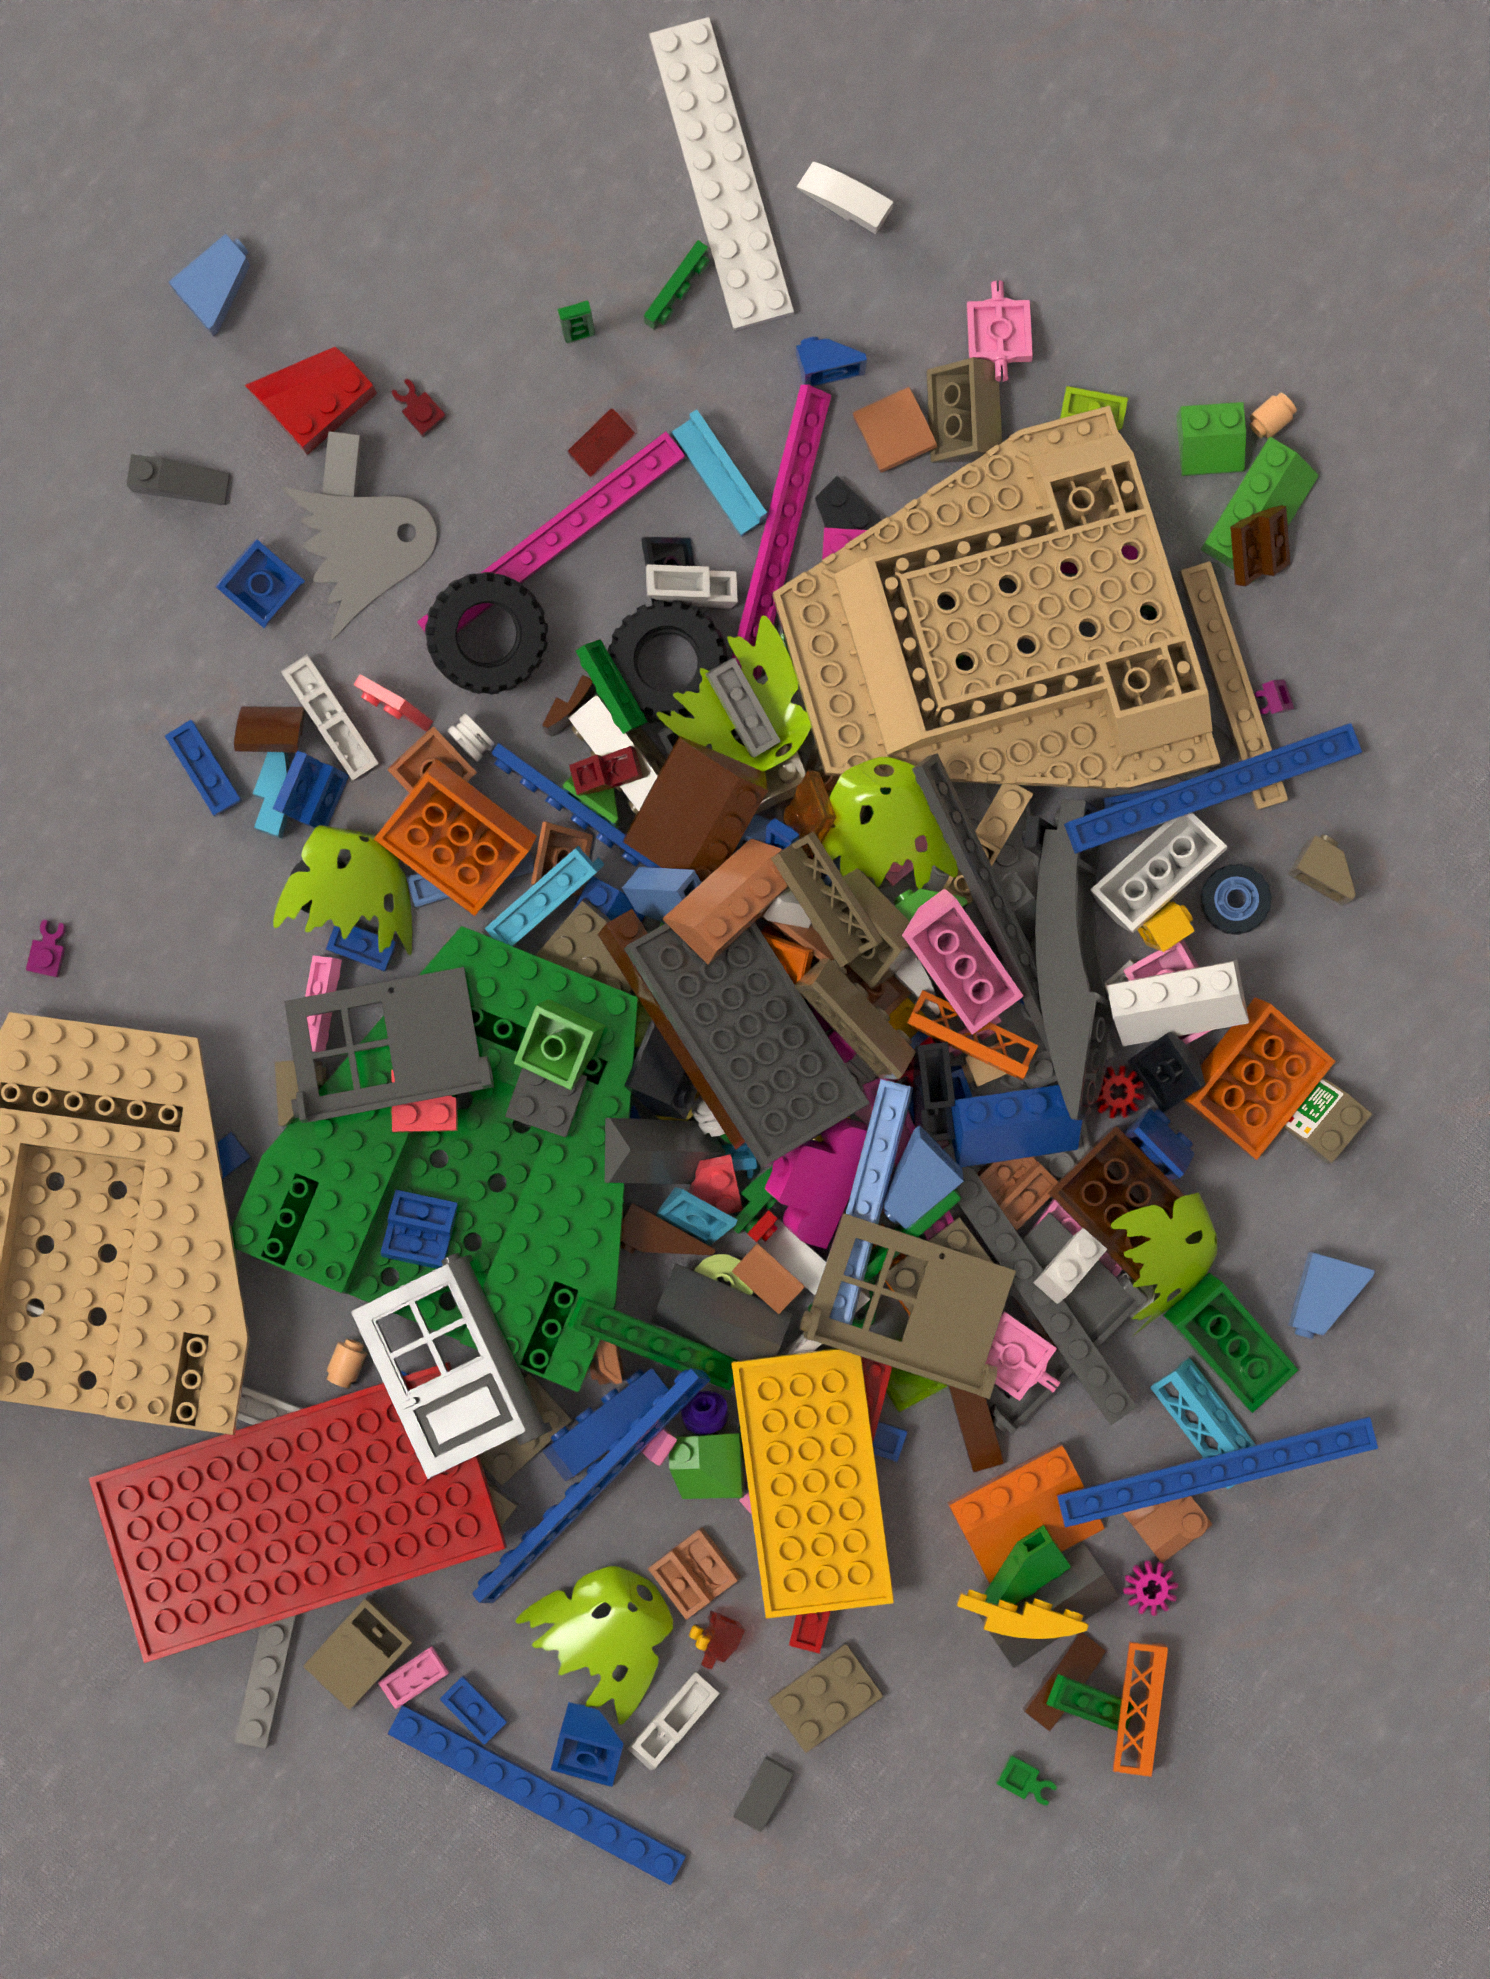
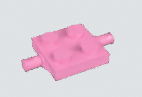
(999, 330)
(1020, 1357)

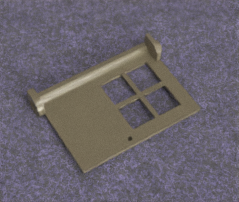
(949, 1319)

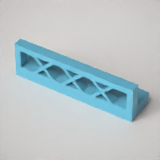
(719, 474)
(543, 897)
(1213, 1414)

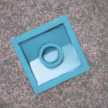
(695, 1216)

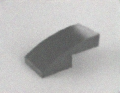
(763, 1794)

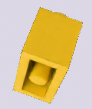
(1167, 927)

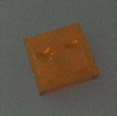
(810, 810)

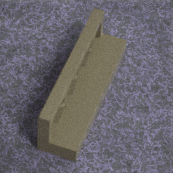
(822, 901)

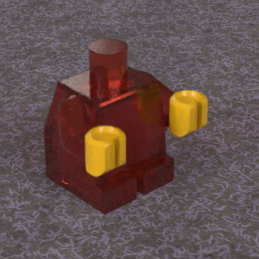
(718, 1639)

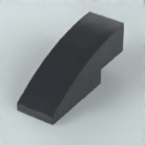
(933, 1090)

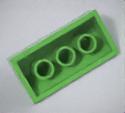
(1273, 480)

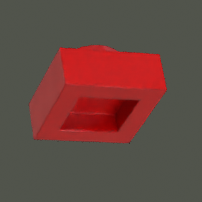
(764, 1227)

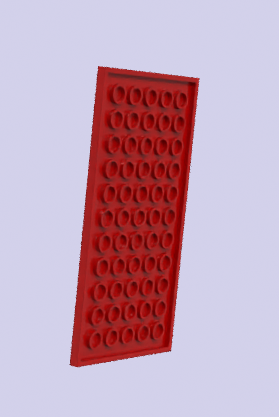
(285, 1520)

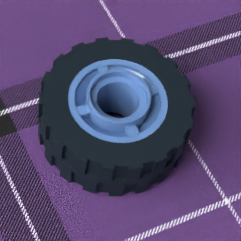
(1256, 899)

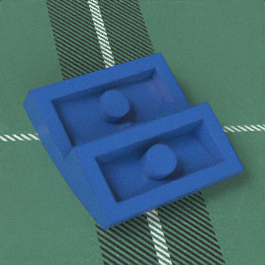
(310, 791)
(419, 1229)

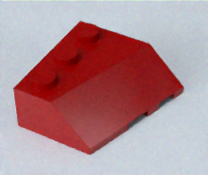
(313, 396)

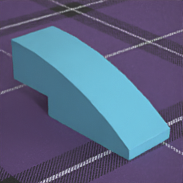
(267, 788)

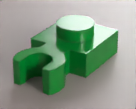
(1021, 1779)

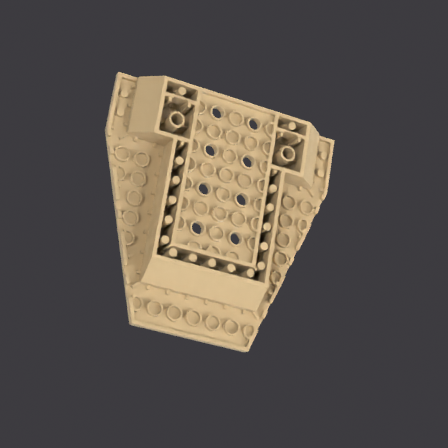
(1077, 709)
(103, 1112)

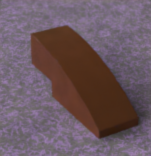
(976, 1429)
(1075, 1663)

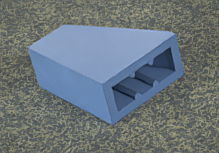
(213, 281)
(659, 890)
(920, 1179)
(1325, 1293)

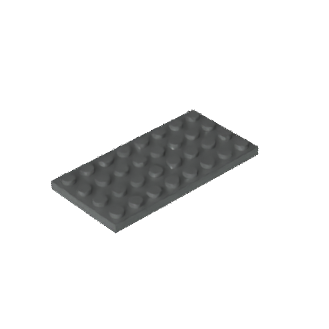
(750, 1038)

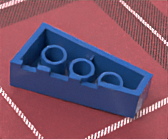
(598, 1429)

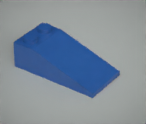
(1160, 1144)

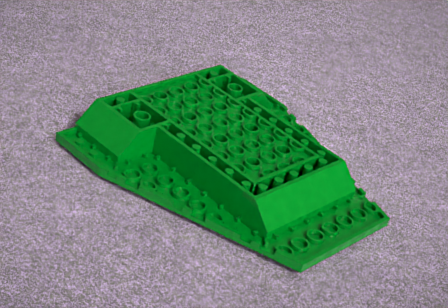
(545, 1238)

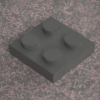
(545, 1103)

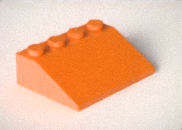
(455, 837)
(1258, 1078)
(1017, 1504)

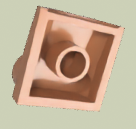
(422, 754)
(607, 1364)
(1169, 1525)

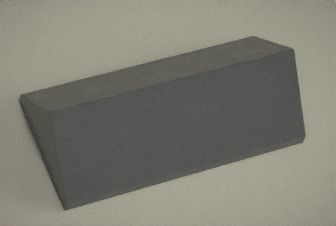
(656, 1150)
(719, 1316)
(1079, 1589)

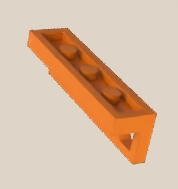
(968, 1046)
(1151, 1706)

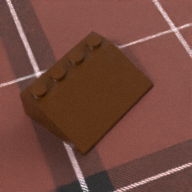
(696, 809)
(1109, 1183)

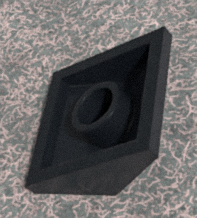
(1168, 1071)

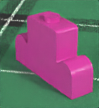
(818, 1181)

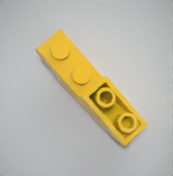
(1034, 1623)

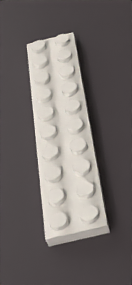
(721, 174)

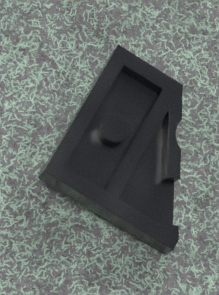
(844, 508)

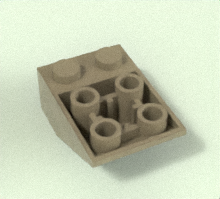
(359, 1652)

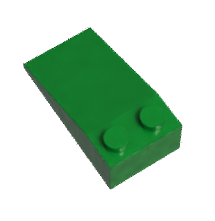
(1231, 1342)

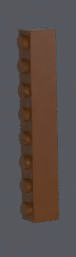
(616, 937)

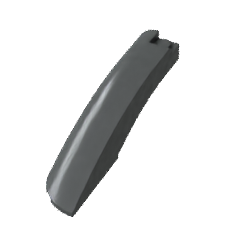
(1068, 964)

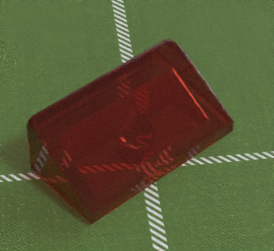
(600, 442)

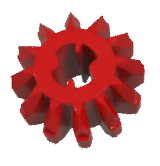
(1119, 1102)

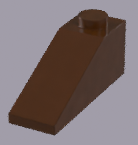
(651, 1234)

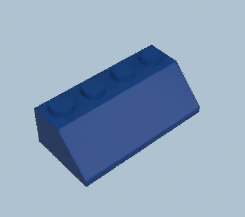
(1013, 1126)

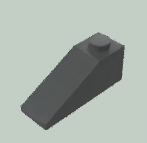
(176, 480)

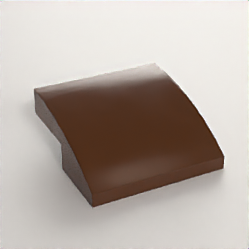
(1260, 545)
(560, 711)
(269, 729)

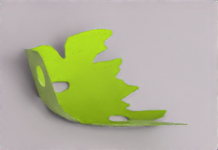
(714, 725)
(893, 827)
(349, 891)
(1167, 1256)
(609, 1641)

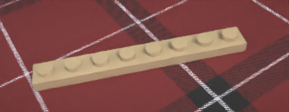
(1229, 673)

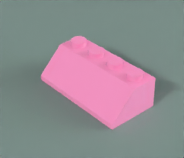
(960, 961)

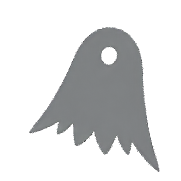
(364, 545)

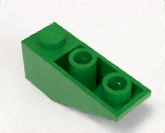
(1027, 1568)

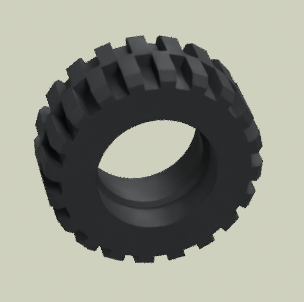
(656, 621)
(528, 645)

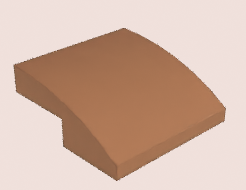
(894, 429)
(1018, 1187)
(694, 1573)

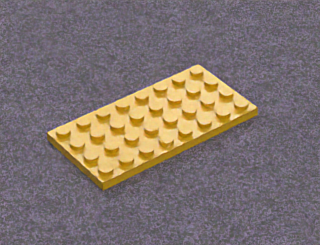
(812, 1482)

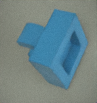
(742, 1158)

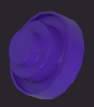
(705, 1413)

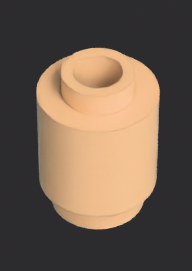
(1272, 416)
(346, 1363)

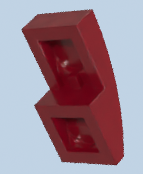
(606, 772)

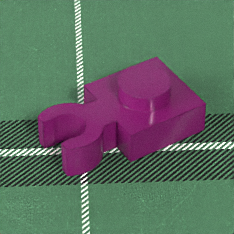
(46, 955)

